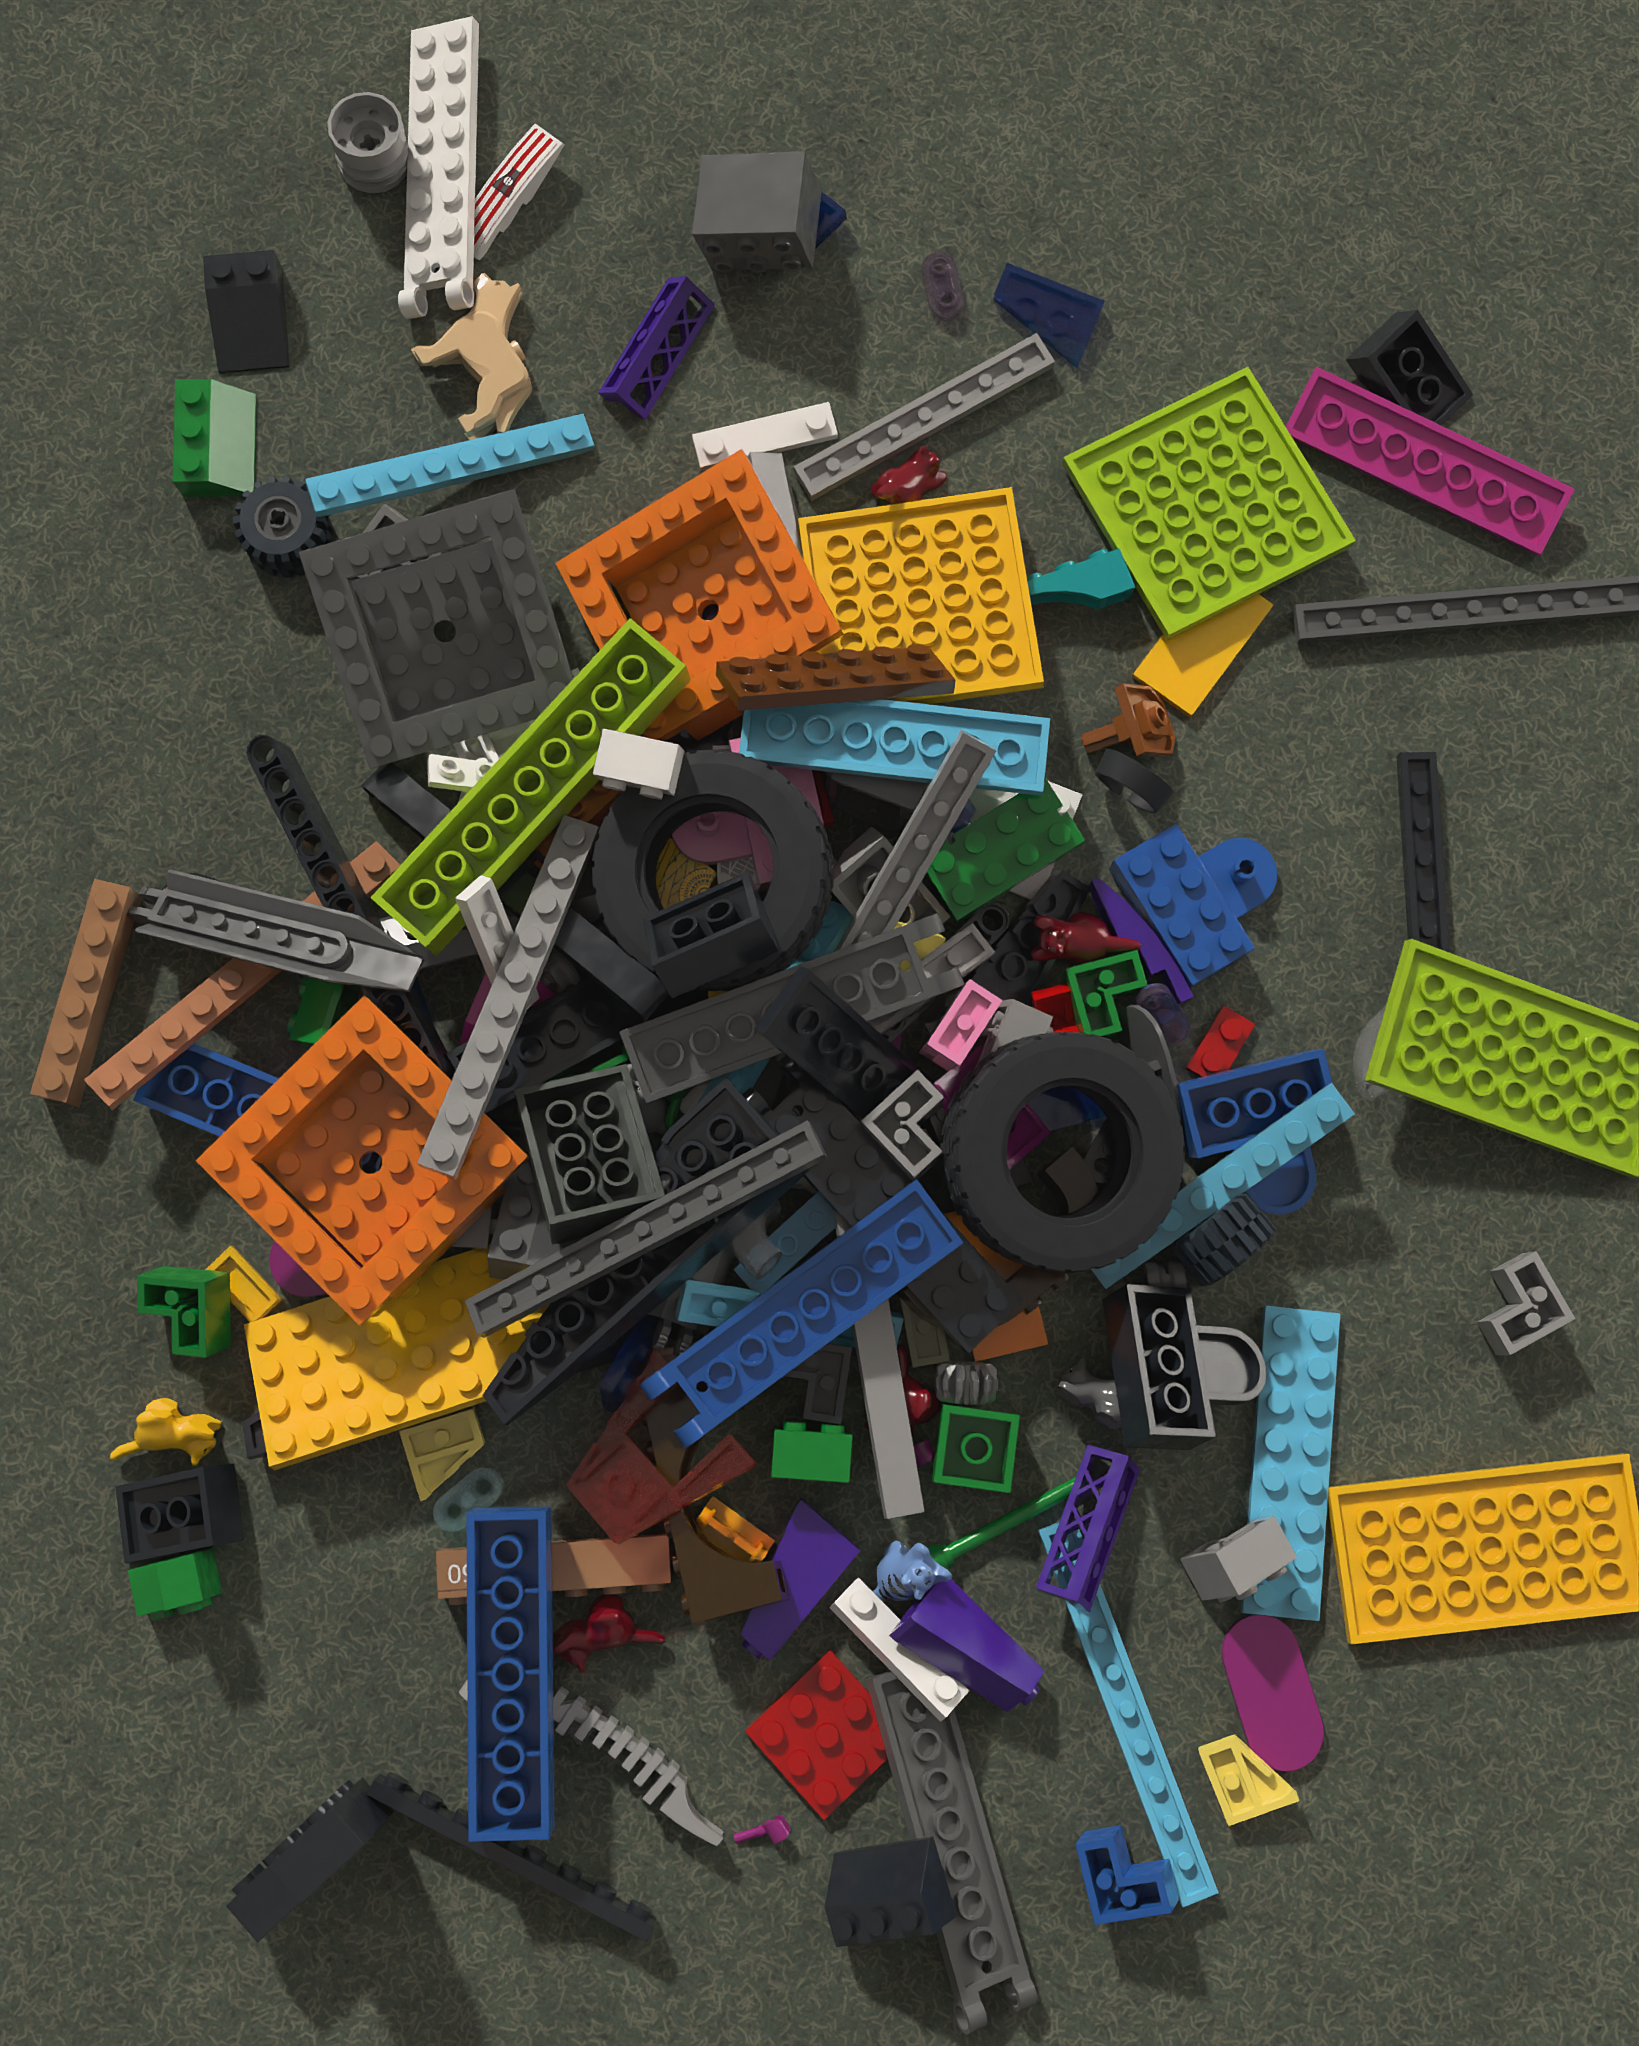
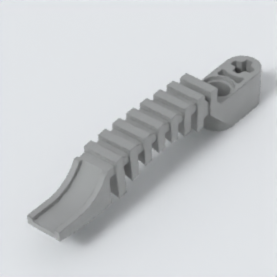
(676, 1804)

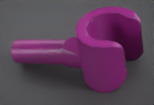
(923, 1452)
(776, 1829)

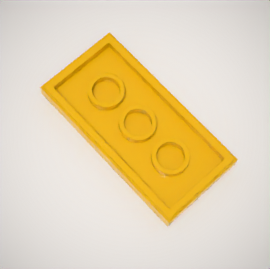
(1194, 660)

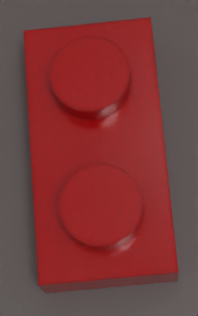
(1220, 1043)

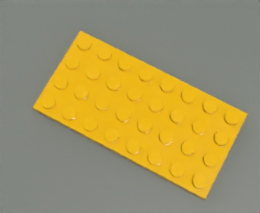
(413, 1360)
(1486, 1548)

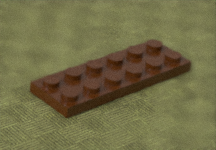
(834, 677)

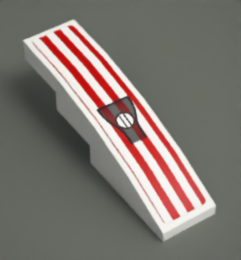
(513, 185)

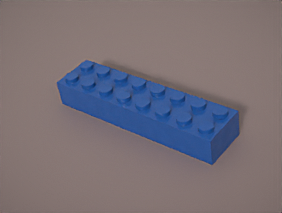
(212, 1092)
(510, 1674)

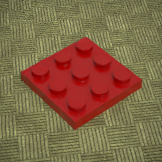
(822, 1734)

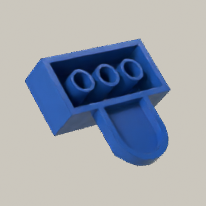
(1196, 899)
(1239, 1103)

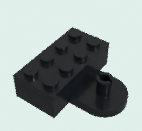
(1173, 1368)

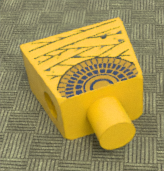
(679, 877)

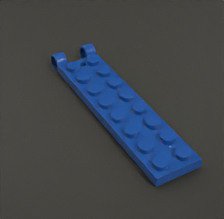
(807, 1309)

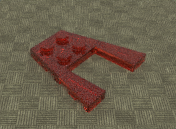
(627, 1489)

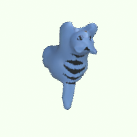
(907, 1573)

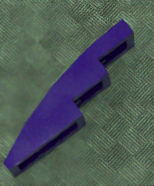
(1126, 923)

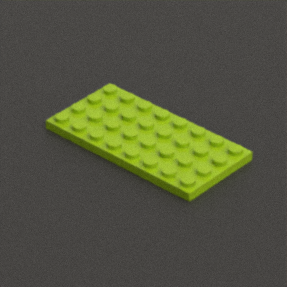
(1511, 1057)

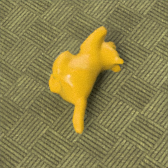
(165, 1428)

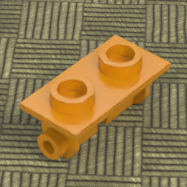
(733, 1532)

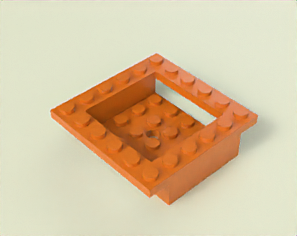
(695, 549)
(346, 1098)

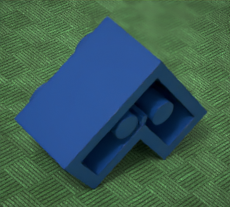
(1116, 1886)

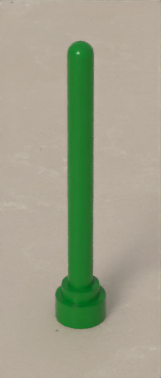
(946, 1555)

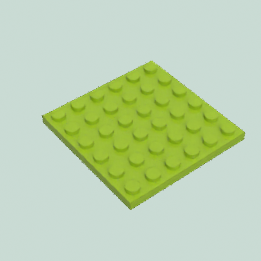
(1208, 502)

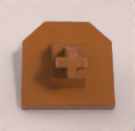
(1143, 724)

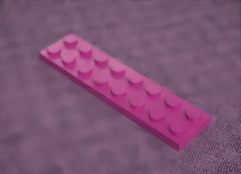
(1428, 461)

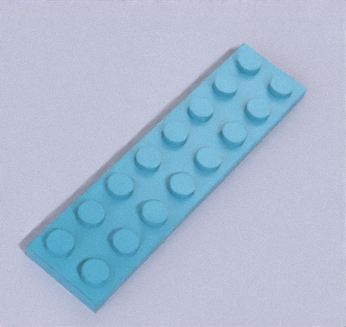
(897, 741)
(1294, 1452)

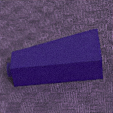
(812, 1560)
(968, 1646)

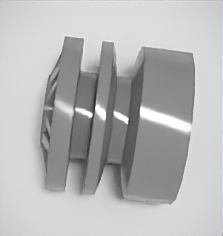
(369, 142)

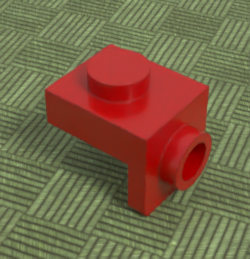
(1057, 1003)

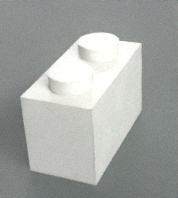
(638, 763)

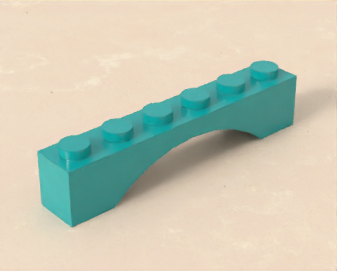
(1092, 583)

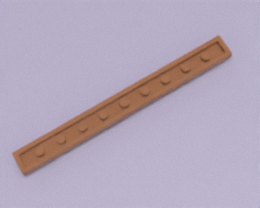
(209, 1003)

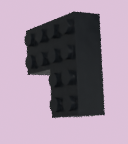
(307, 1858)

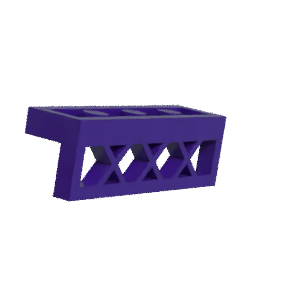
(646, 341)
(1101, 1533)

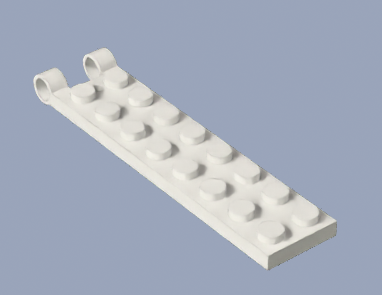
(441, 165)

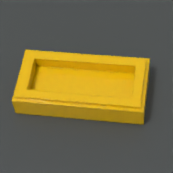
(248, 1289)

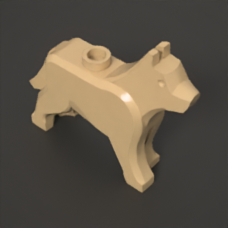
(484, 350)

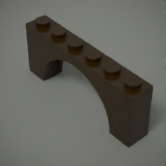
(712, 1580)

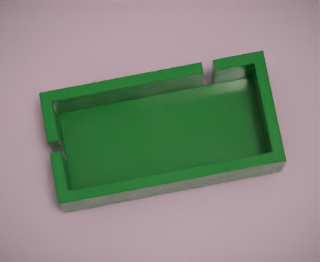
(1002, 851)

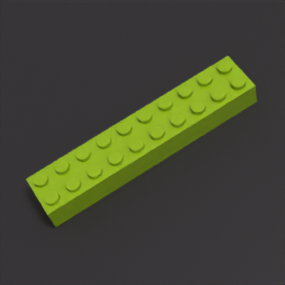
(531, 784)

